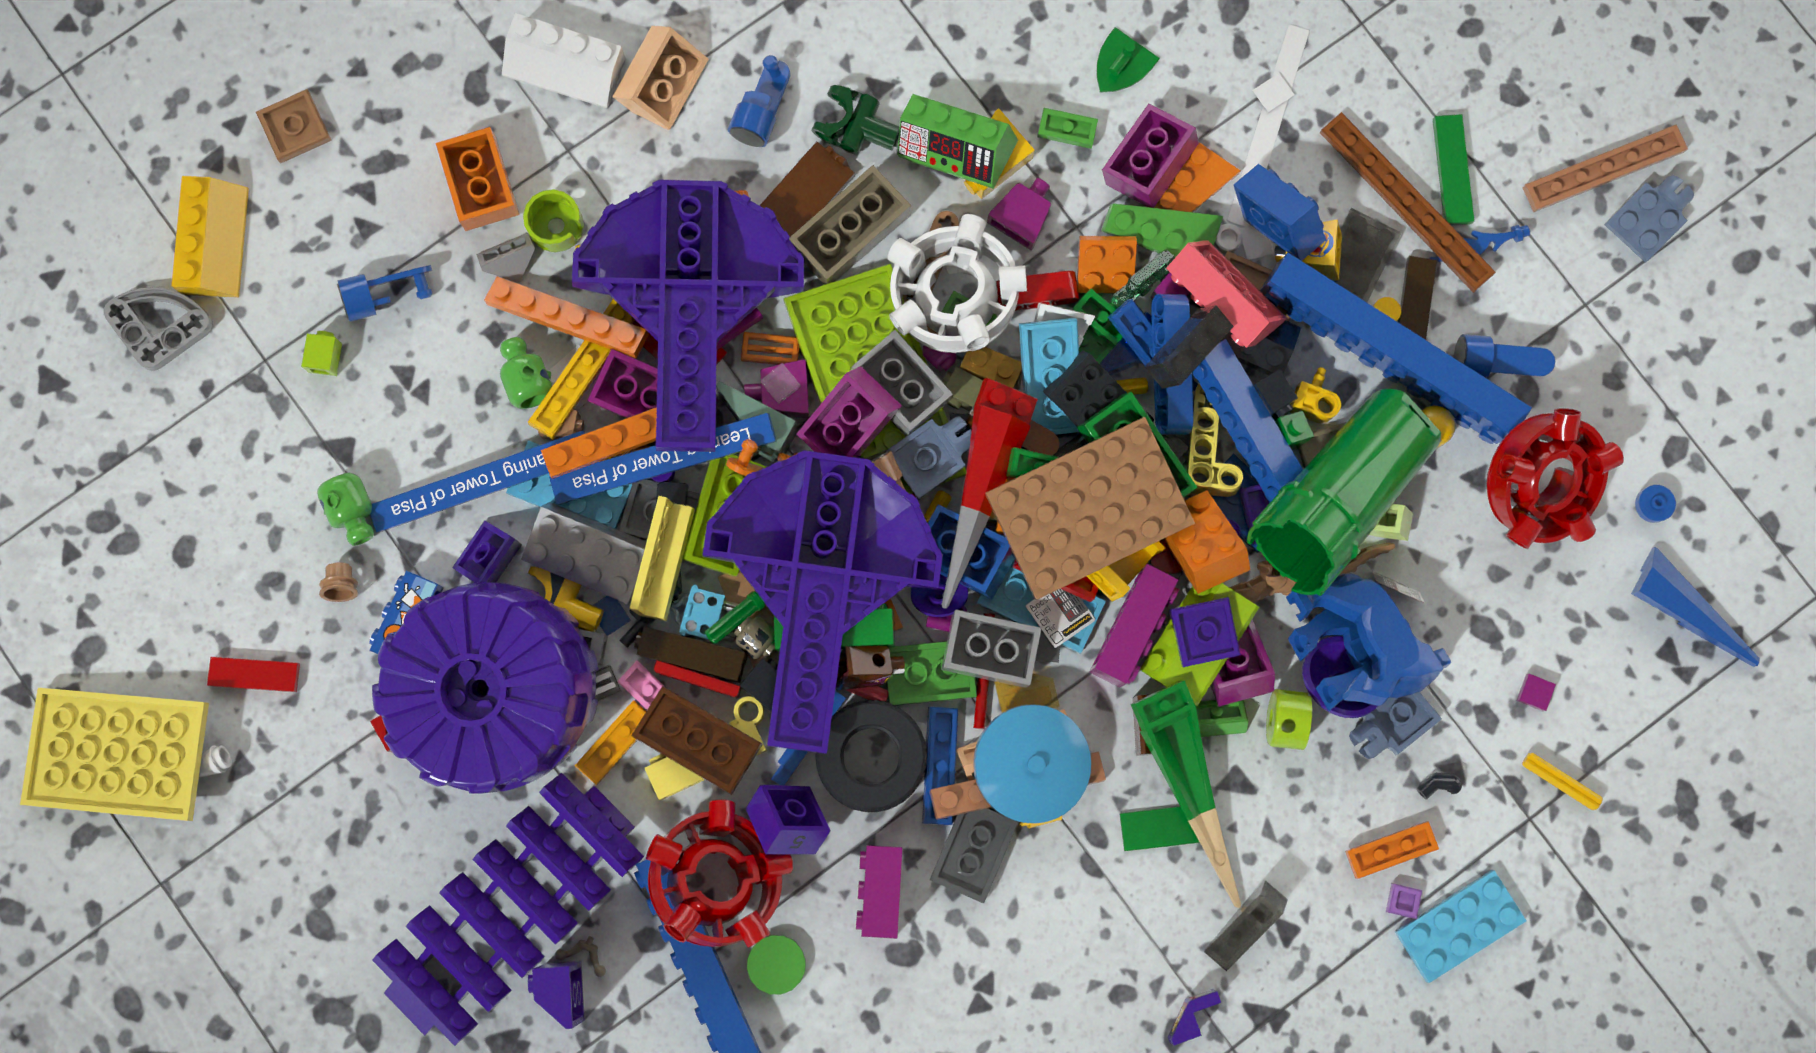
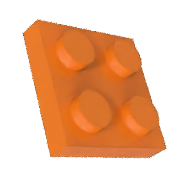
(1105, 262)

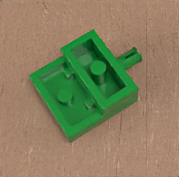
(1101, 334)

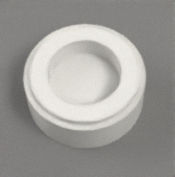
(1228, 238)

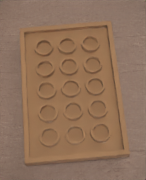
(1089, 508)

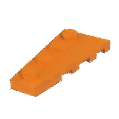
(1197, 181)

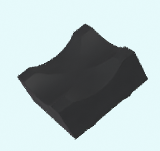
(1083, 389)

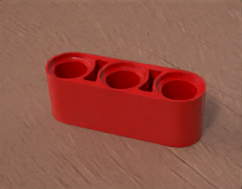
(1046, 288)

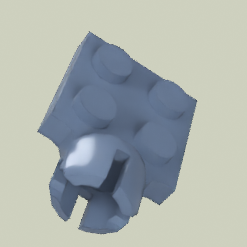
(1651, 216)
(932, 454)
(1395, 725)

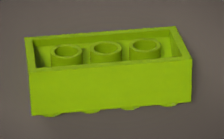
(1164, 660)

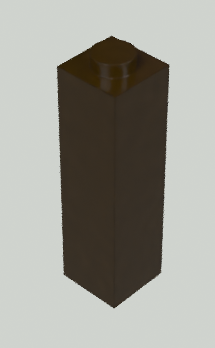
(691, 654)

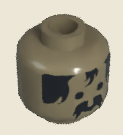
(756, 637)

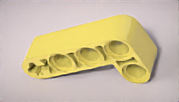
(1206, 463)

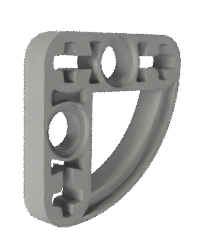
(147, 341)

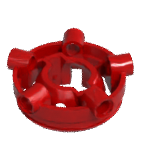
(1569, 496)
(694, 907)

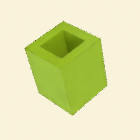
(321, 353)

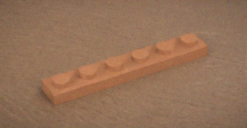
(1605, 168)
(966, 796)

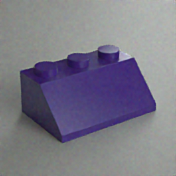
(559, 991)

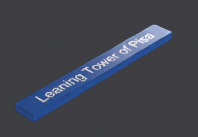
(652, 463)
(462, 487)

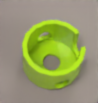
(548, 206)
(1289, 719)

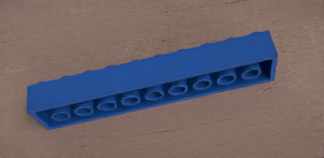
(1393, 349)

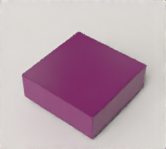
(1536, 692)

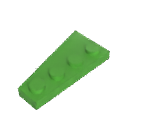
(1161, 228)

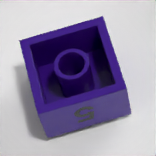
(787, 819)

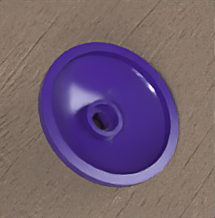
(1327, 661)

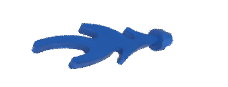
(1484, 239)

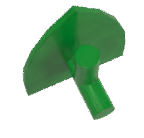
(1122, 62)

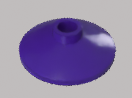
(930, 600)

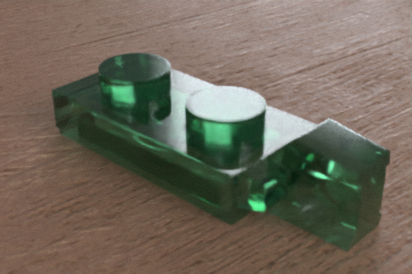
(1143, 280)

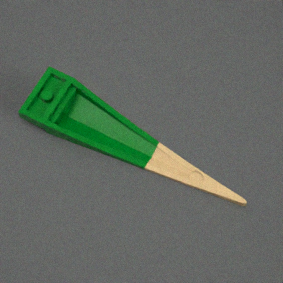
(1174, 739)

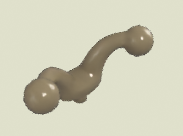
(587, 945)

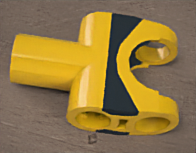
(563, 594)

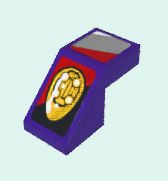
(1185, 1025)

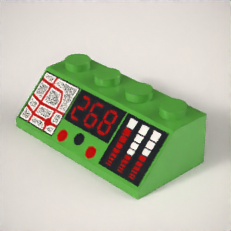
(955, 141)

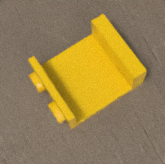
(1115, 578)

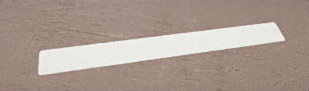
(1270, 122)

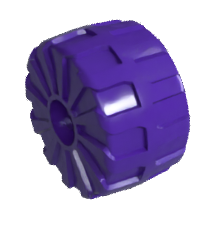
(536, 679)

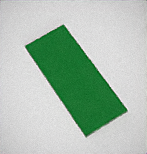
(1156, 829)

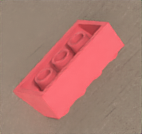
(1219, 283)

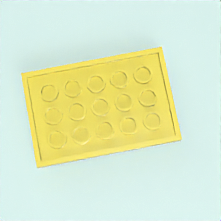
(115, 754)

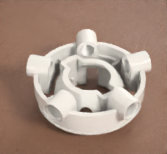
(966, 326)

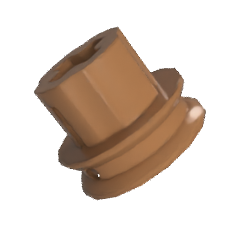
(338, 583)

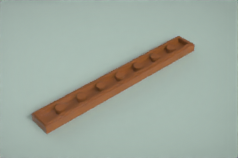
(1407, 202)

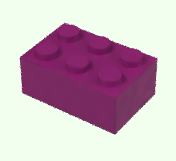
(1150, 156)
(850, 416)
(880, 891)

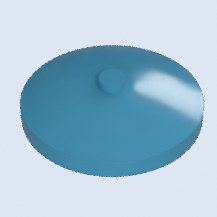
(1032, 763)

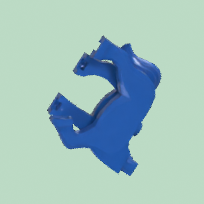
(1375, 637)

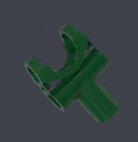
(858, 125)

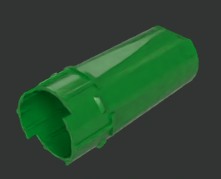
(1344, 491)

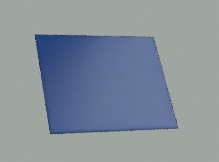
(614, 615)

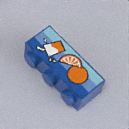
(409, 591)

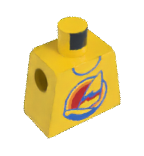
(1326, 256)

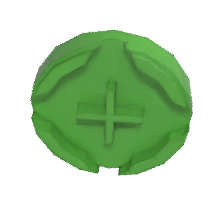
(776, 964)

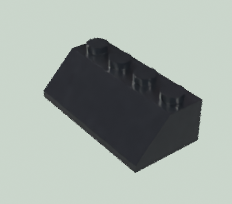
(1270, 353)

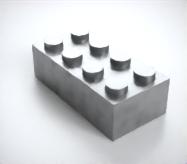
(585, 551)

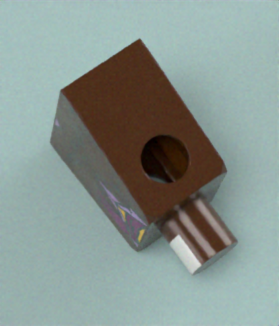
(866, 667)

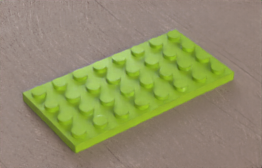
(839, 327)

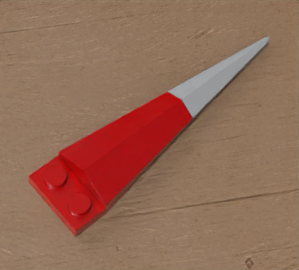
(998, 425)

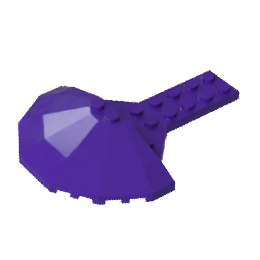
(688, 270)
(823, 551)

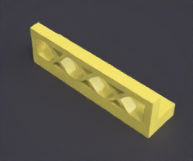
(662, 559)

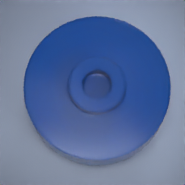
(1655, 503)

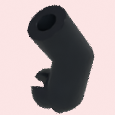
(1440, 781)

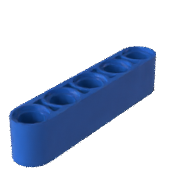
(1173, 403)

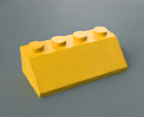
(209, 237)

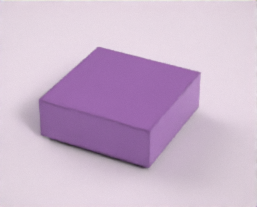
(1404, 901)

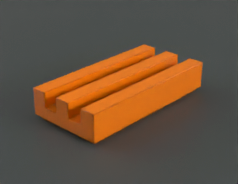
(769, 349)

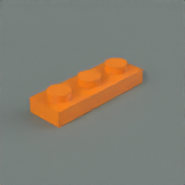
(1392, 850)

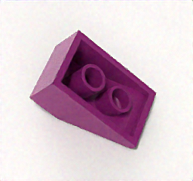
(1245, 674)

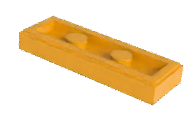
(611, 745)

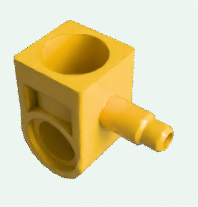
(1311, 394)

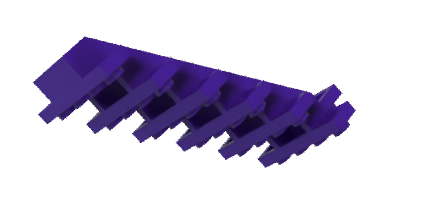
(421, 995)

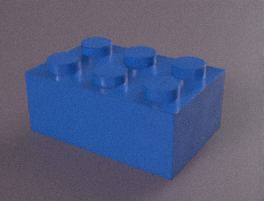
(1280, 211)
(988, 562)

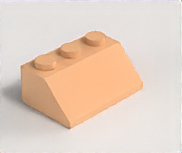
(661, 76)

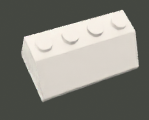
(562, 60)

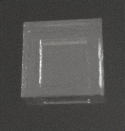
(780, 383)

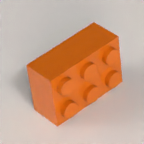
(477, 179)
(1209, 548)

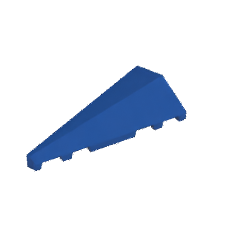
(1672, 594)

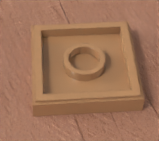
(293, 126)

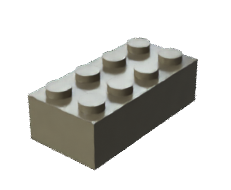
(850, 225)

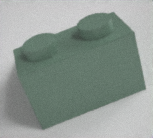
(745, 407)

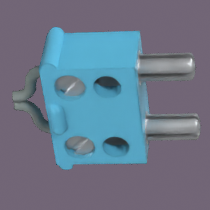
(700, 613)

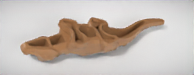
(1272, 582)

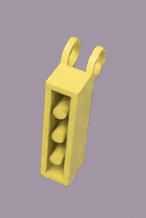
(672, 778)

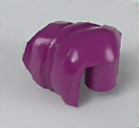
(939, 359)

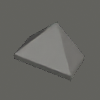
(509, 258)

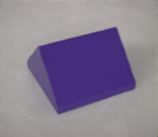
(487, 554)

